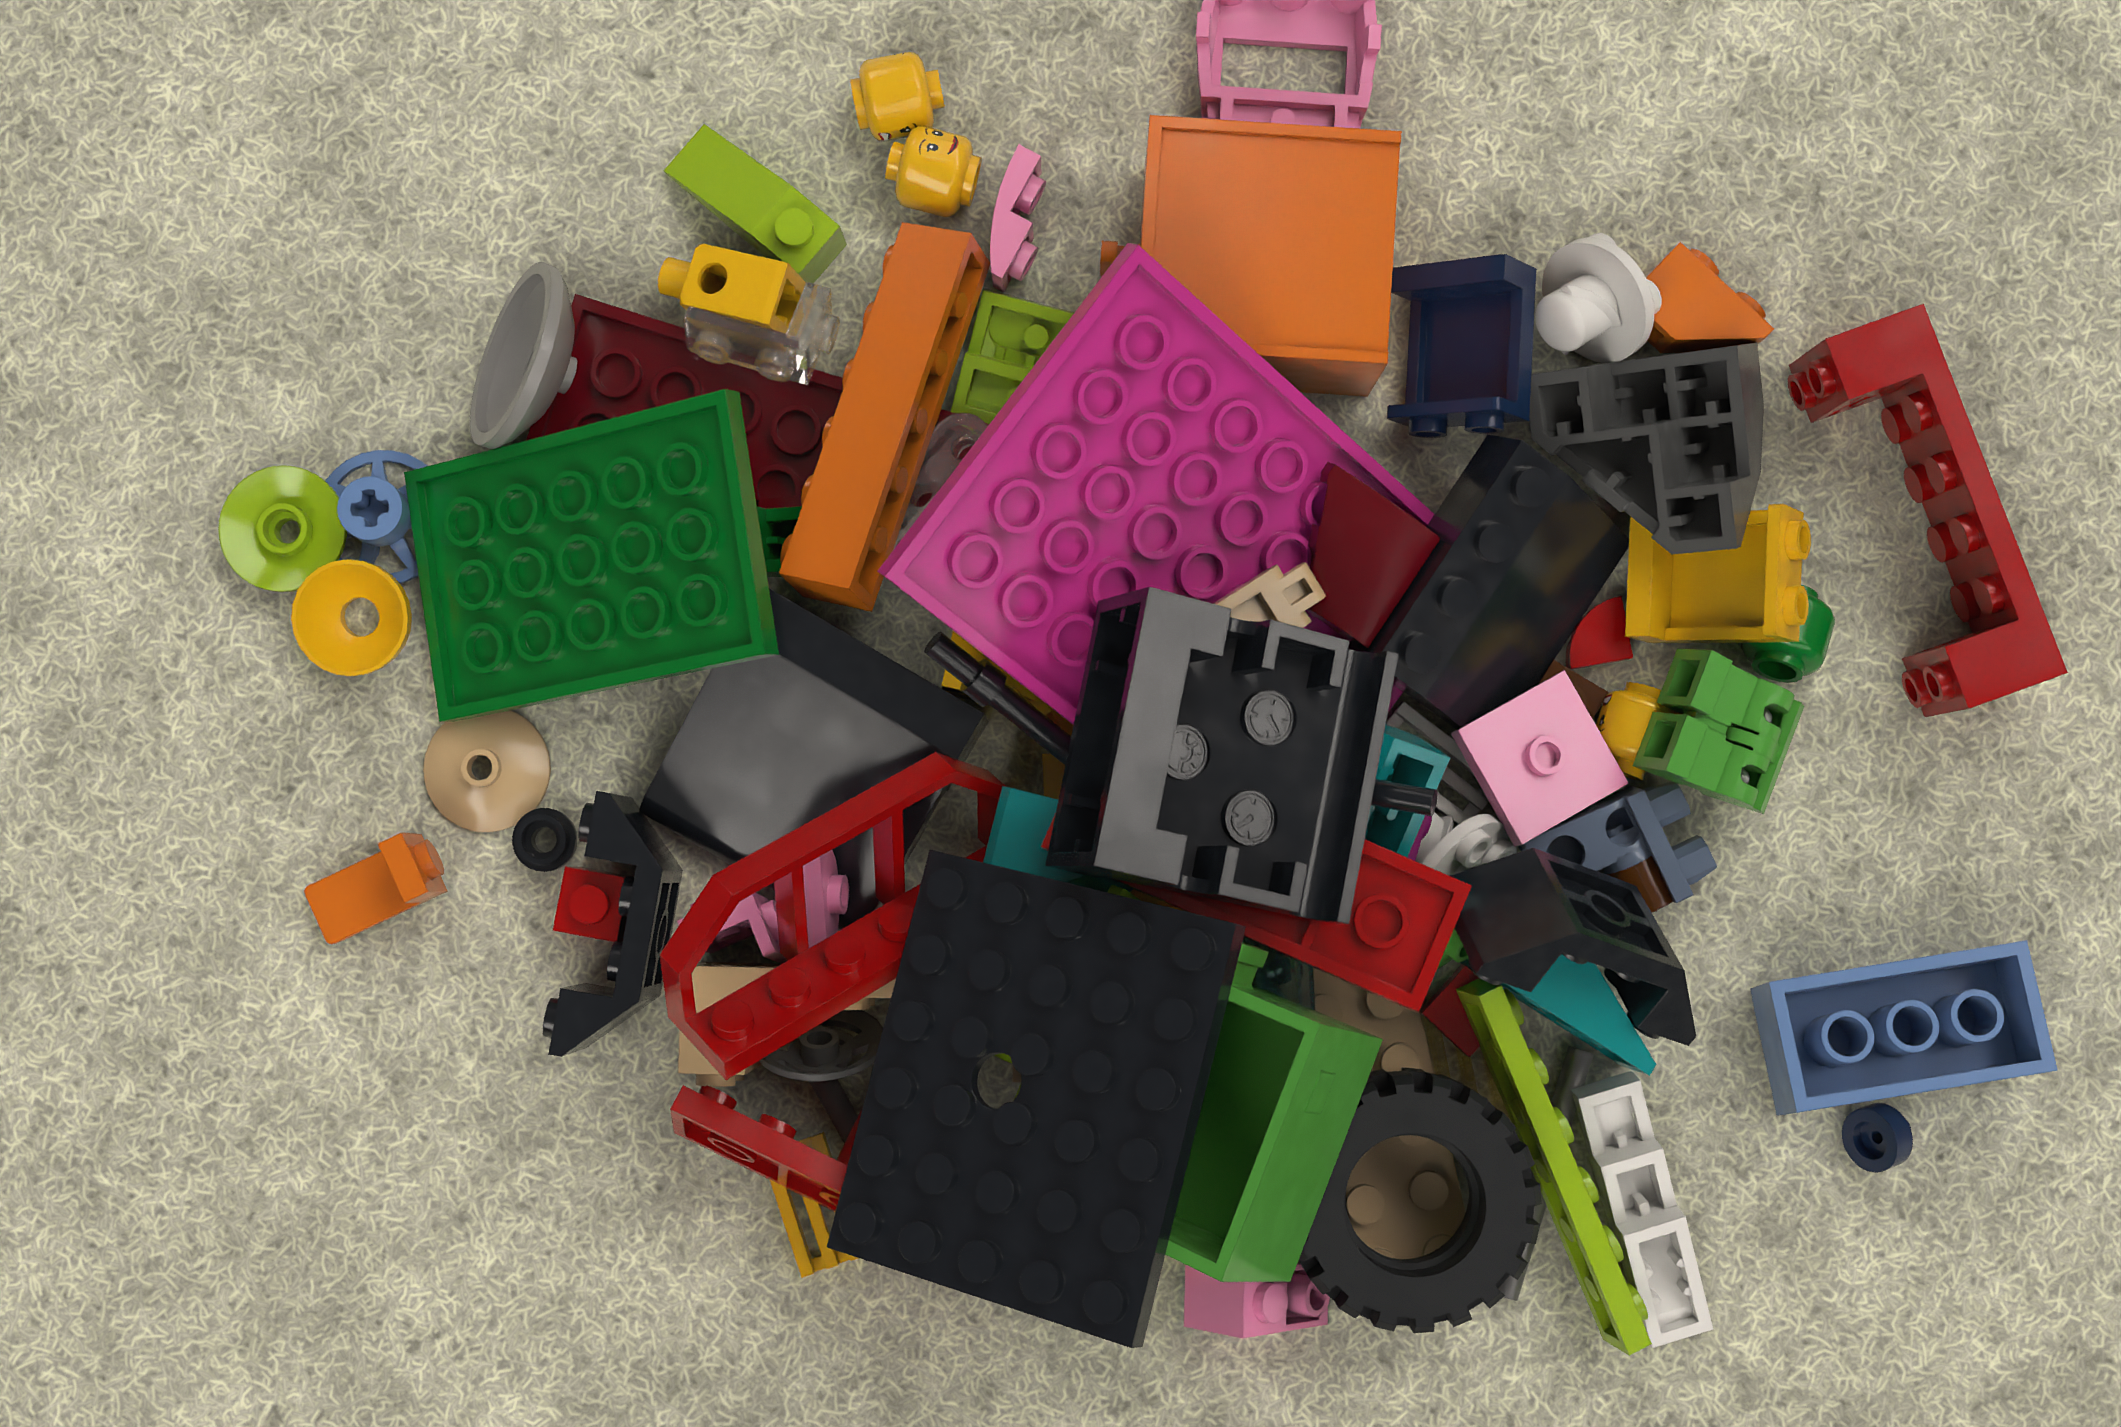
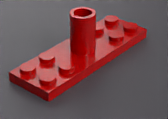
(1393, 935)
(760, 1145)

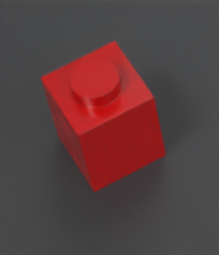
(590, 904)

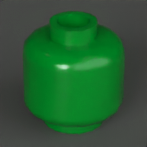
(1793, 660)

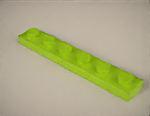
(1563, 1184)

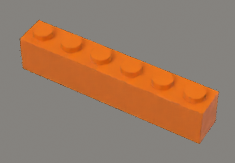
(884, 416)

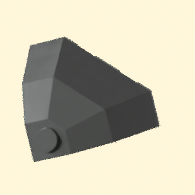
(1662, 439)

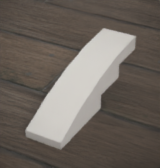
(1642, 1207)

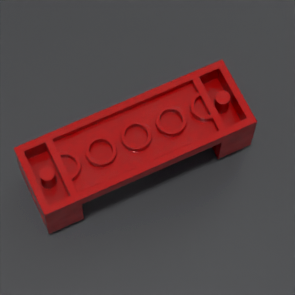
(1946, 473)

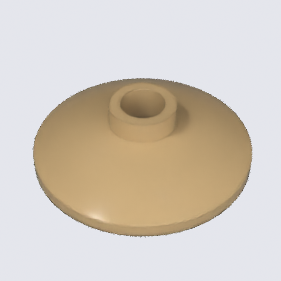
(517, 775)

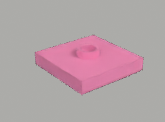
(1539, 758)

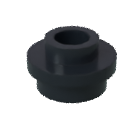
(525, 834)

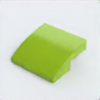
(1002, 350)

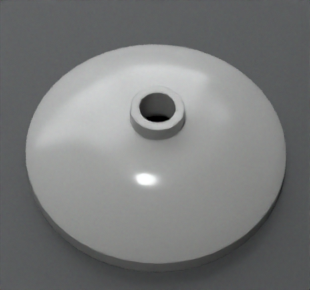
(524, 358)

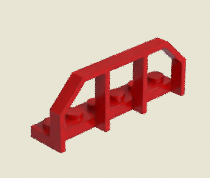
(838, 969)

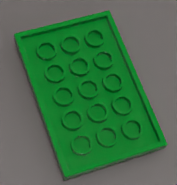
(592, 559)

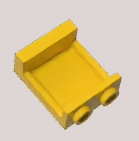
(1721, 593)

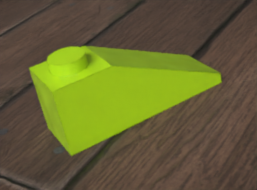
(757, 204)

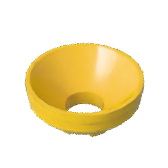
(321, 622)

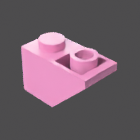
(1252, 1307)

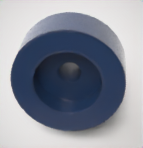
(1877, 1137)

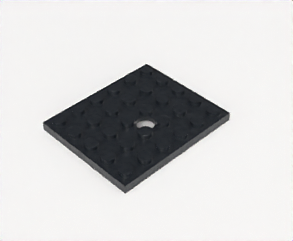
(1079, 1178)

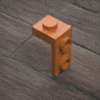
(377, 887)

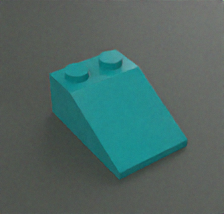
(1586, 1007)

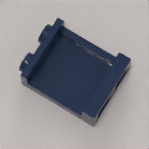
(1467, 344)

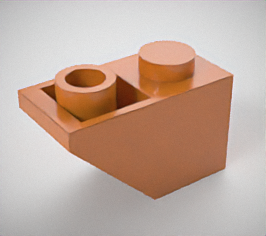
(1701, 308)

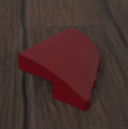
(1363, 556)

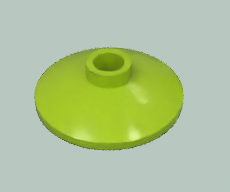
(253, 523)

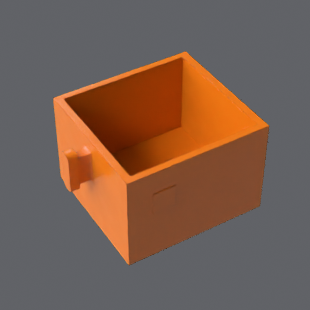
(1279, 238)

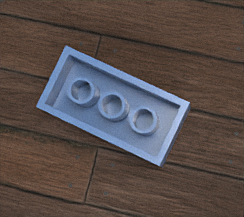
(1902, 1028)

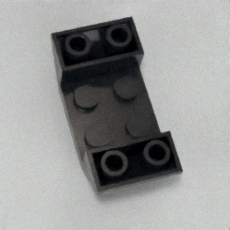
(649, 900)
(1543, 906)

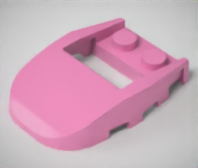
(1290, 24)

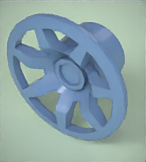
(375, 508)

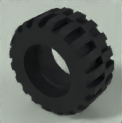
(1481, 1250)

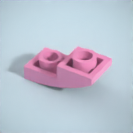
(1011, 234)

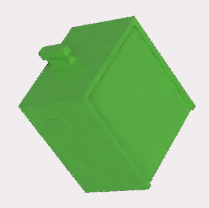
(1267, 1132)

